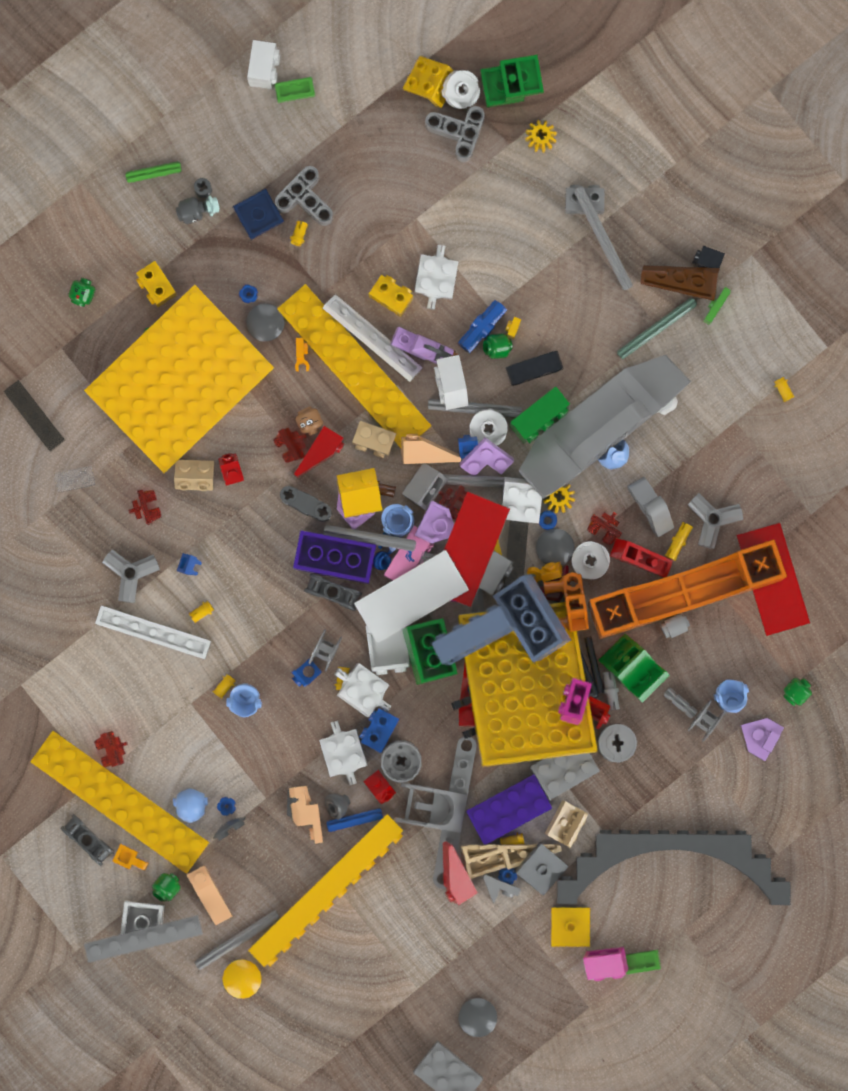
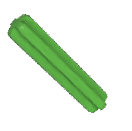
(152, 172)

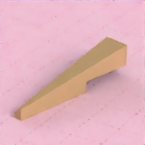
(488, 858)

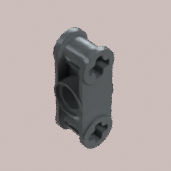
(305, 503)
(322, 587)
(97, 844)

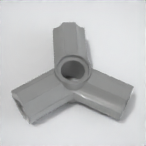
(725, 516)
(119, 565)

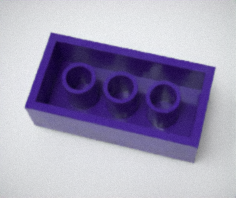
(334, 557)
(509, 809)

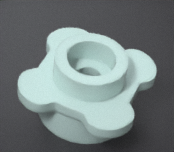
(211, 205)

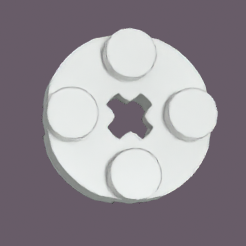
(451, 92)
(489, 416)
(594, 550)

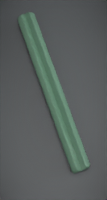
(656, 328)

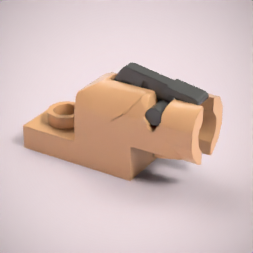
(303, 813)

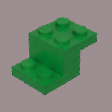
(512, 81)
(633, 668)

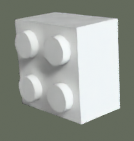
(262, 64)
(451, 382)
(522, 500)
(141, 915)

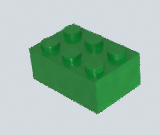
(540, 416)
(422, 654)

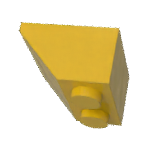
(359, 492)

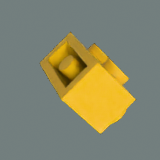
(156, 284)
(391, 295)

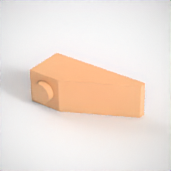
(420, 450)
(209, 895)

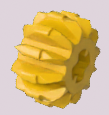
(546, 132)
(564, 493)

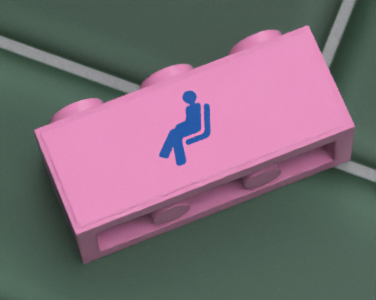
(408, 560)

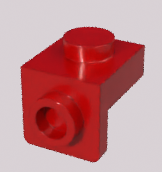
(230, 469)
(599, 711)
(379, 787)

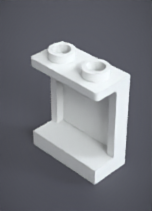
(388, 653)

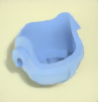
(616, 456)
(397, 520)
(731, 695)
(244, 700)
(190, 805)

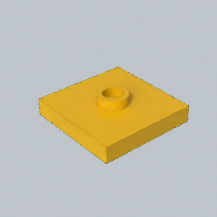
(570, 927)

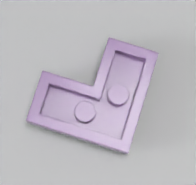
(486, 454)

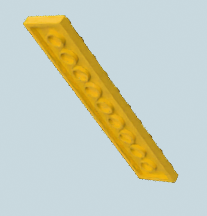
(352, 365)
(119, 802)

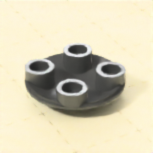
(265, 322)
(555, 546)
(222, 831)
(477, 1017)

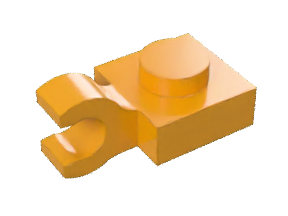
(301, 349)
(548, 572)
(127, 857)

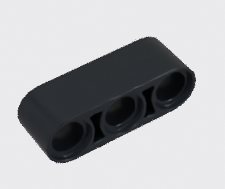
(534, 368)

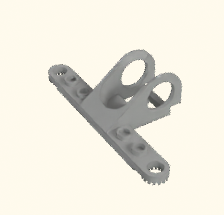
(447, 806)

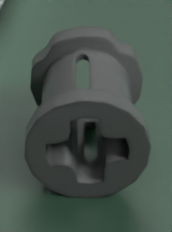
(199, 183)

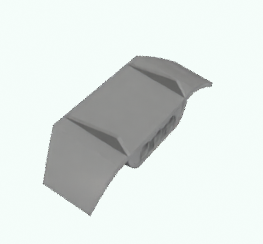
(601, 423)

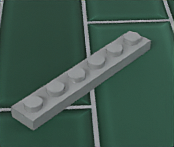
(143, 938)

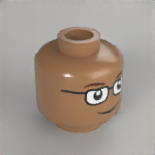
(309, 421)

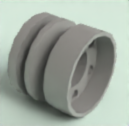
(401, 772)

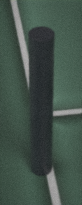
(594, 664)

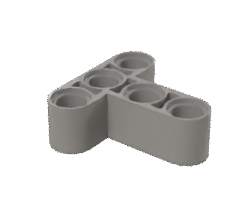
(459, 134)
(303, 196)
(652, 506)

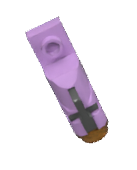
(420, 346)

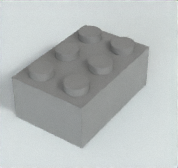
(563, 772)
(446, 1071)

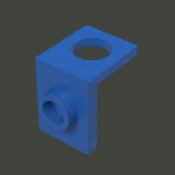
(299, 677)

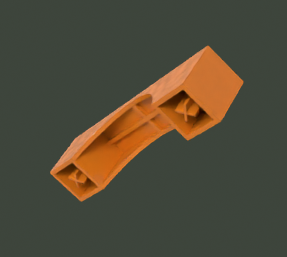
(687, 590)

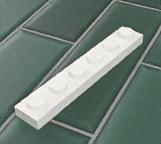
(372, 337)
(153, 632)

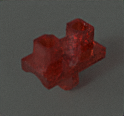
(293, 442)
(458, 496)
(150, 515)
(597, 523)
(113, 748)

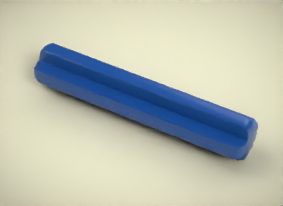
(354, 820)

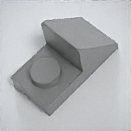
(494, 885)

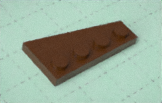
(684, 280)

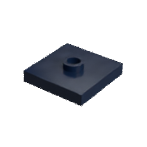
(258, 214)

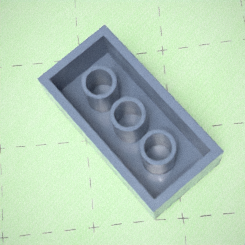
(534, 618)
(474, 635)

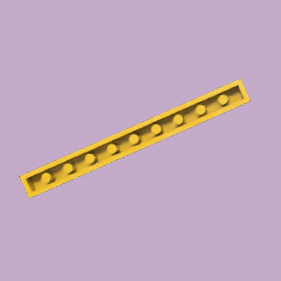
(325, 890)

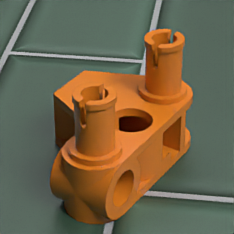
(574, 598)

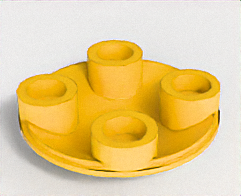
(241, 978)

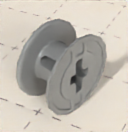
(322, 649)
(706, 721)
(625, 735)

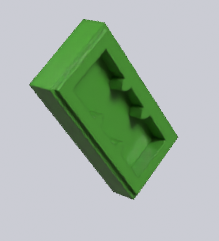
(294, 89)
(716, 305)
(643, 961)

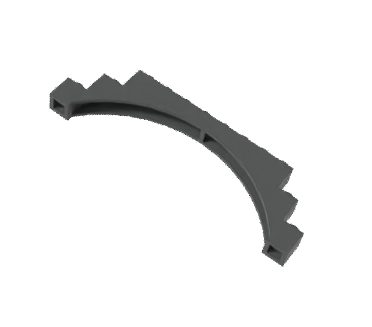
(729, 848)

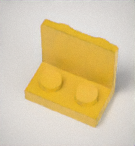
(428, 80)

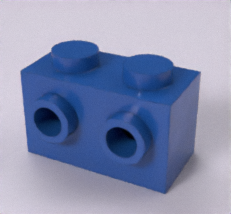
(379, 730)

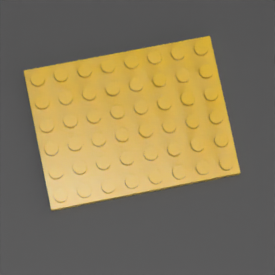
(179, 379)
(520, 700)

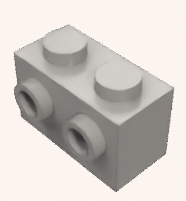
(595, 195)
(424, 486)
(495, 573)

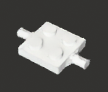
(436, 277)
(362, 690)
(343, 753)

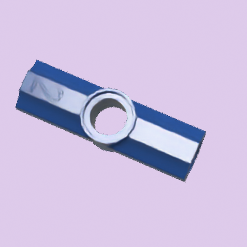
(482, 326)

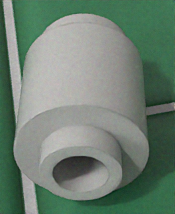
(675, 626)

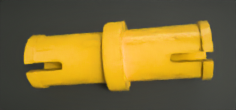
(678, 541)

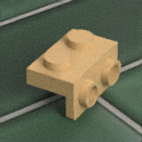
(373, 439)
(194, 475)
(566, 823)

